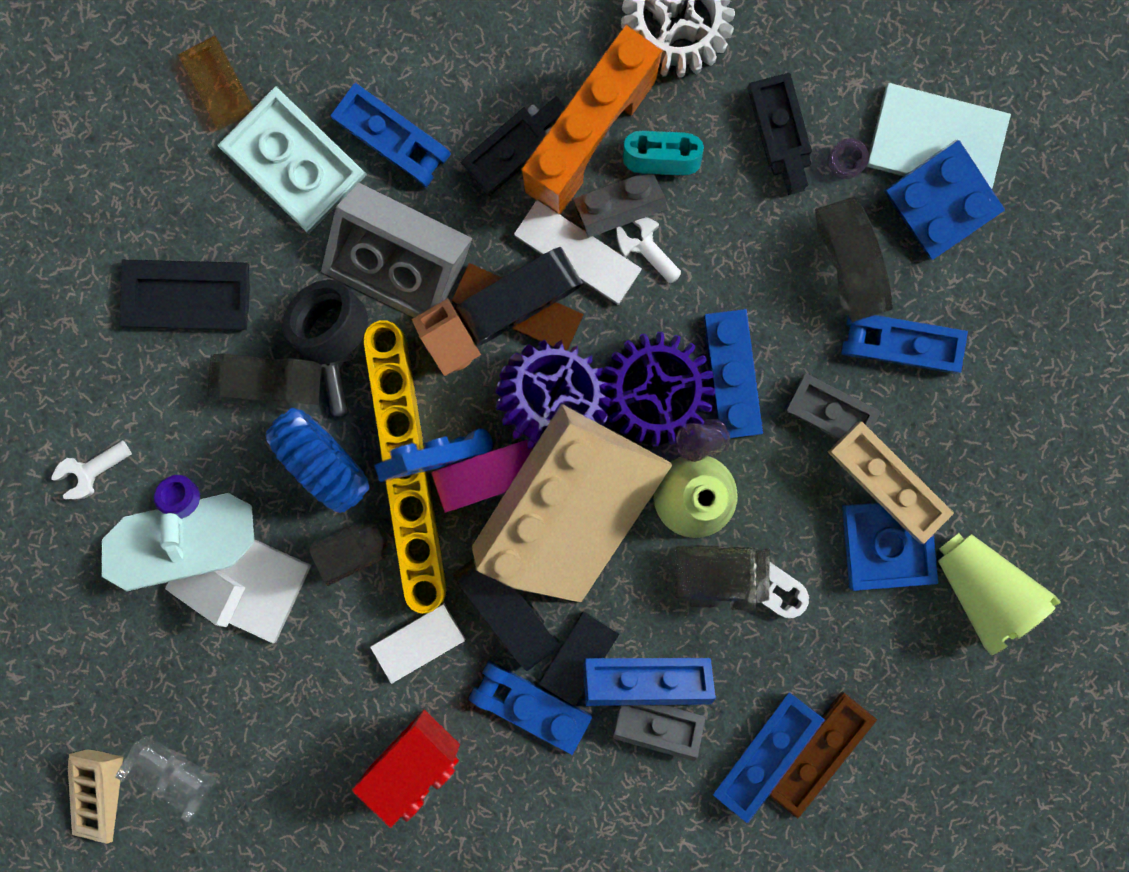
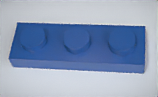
(733, 372)
(648, 681)
(768, 757)

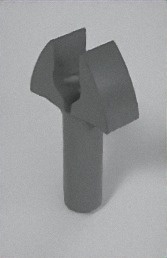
(334, 386)

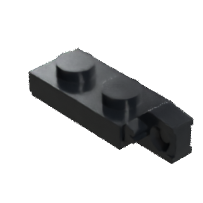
(782, 129)
(511, 145)

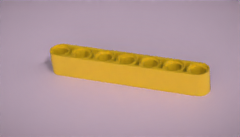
(418, 484)

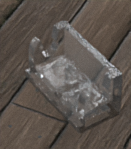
(167, 776)

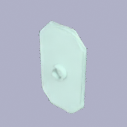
(164, 548)

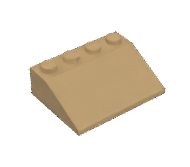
(568, 508)

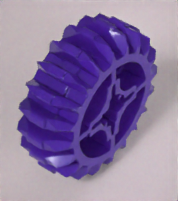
(569, 369)
(692, 379)

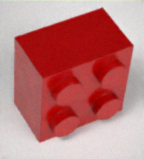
(407, 769)

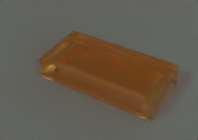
(216, 82)

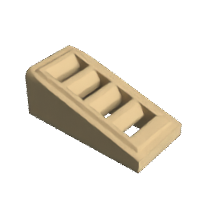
(80, 771)

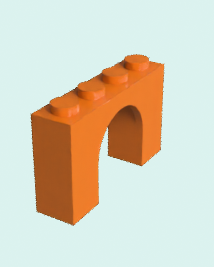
(614, 85)

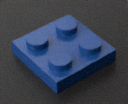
(944, 199)
(883, 552)

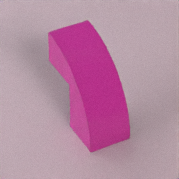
(480, 476)

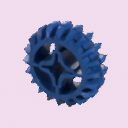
(317, 460)

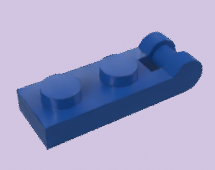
(389, 134)
(907, 343)
(435, 455)
(531, 708)

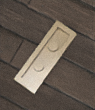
(890, 482)

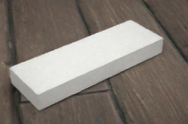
(593, 260)

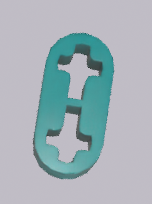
(662, 153)

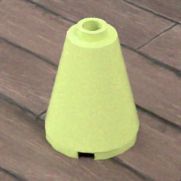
(678, 497)
(994, 592)

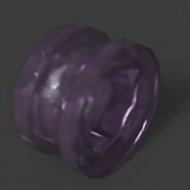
(838, 150)

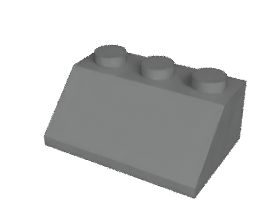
(393, 252)

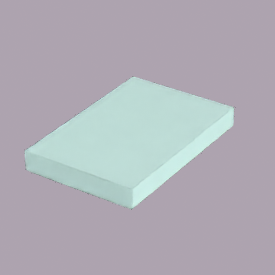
(920, 124)
(292, 160)

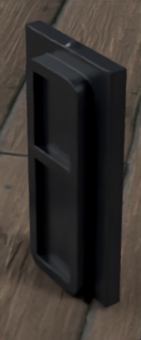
(184, 294)

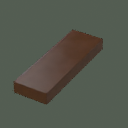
(551, 324)
(824, 754)

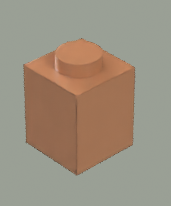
(446, 337)

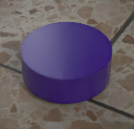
(177, 496)

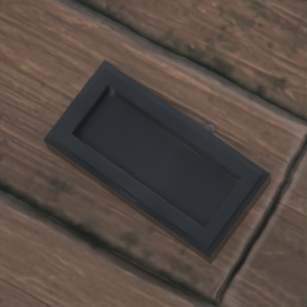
(586, 640)

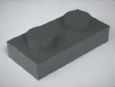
(620, 204)
(828, 407)
(660, 729)

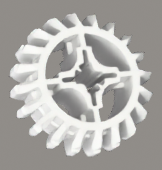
(689, 28)

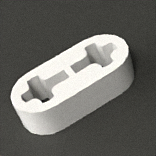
(786, 582)

